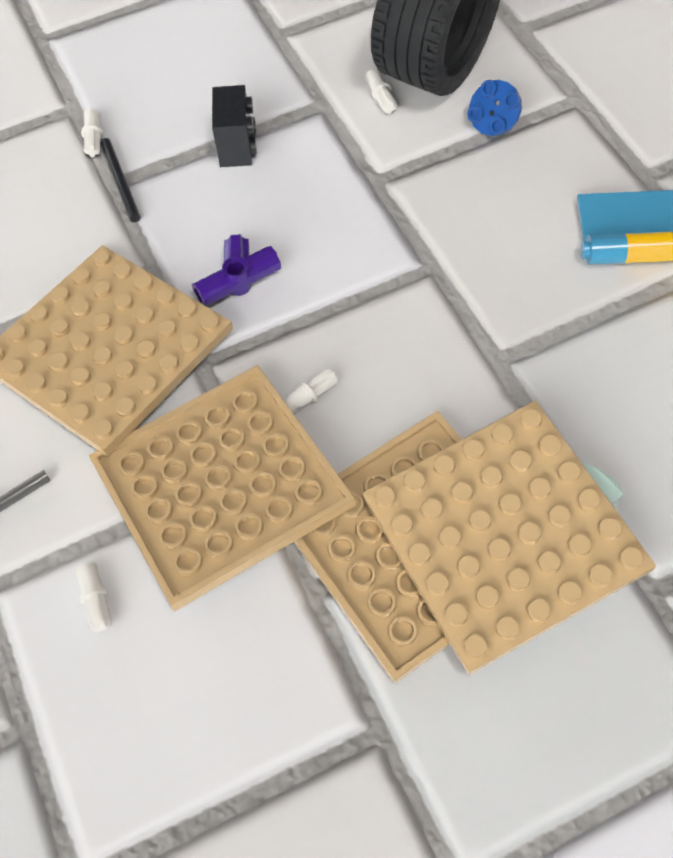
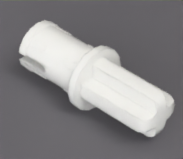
(381, 90)
(92, 132)
(310, 391)
(93, 596)

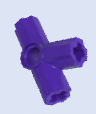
(237, 271)

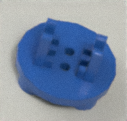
(484, 102)

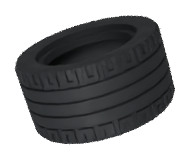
(430, 40)

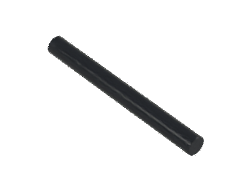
(120, 180)

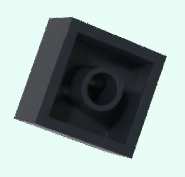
(233, 125)

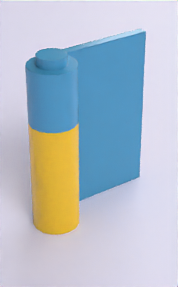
(626, 227)

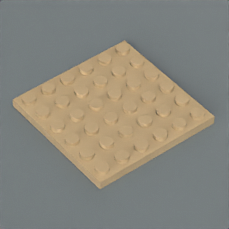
(107, 348)
(220, 485)
(506, 535)
(363, 568)

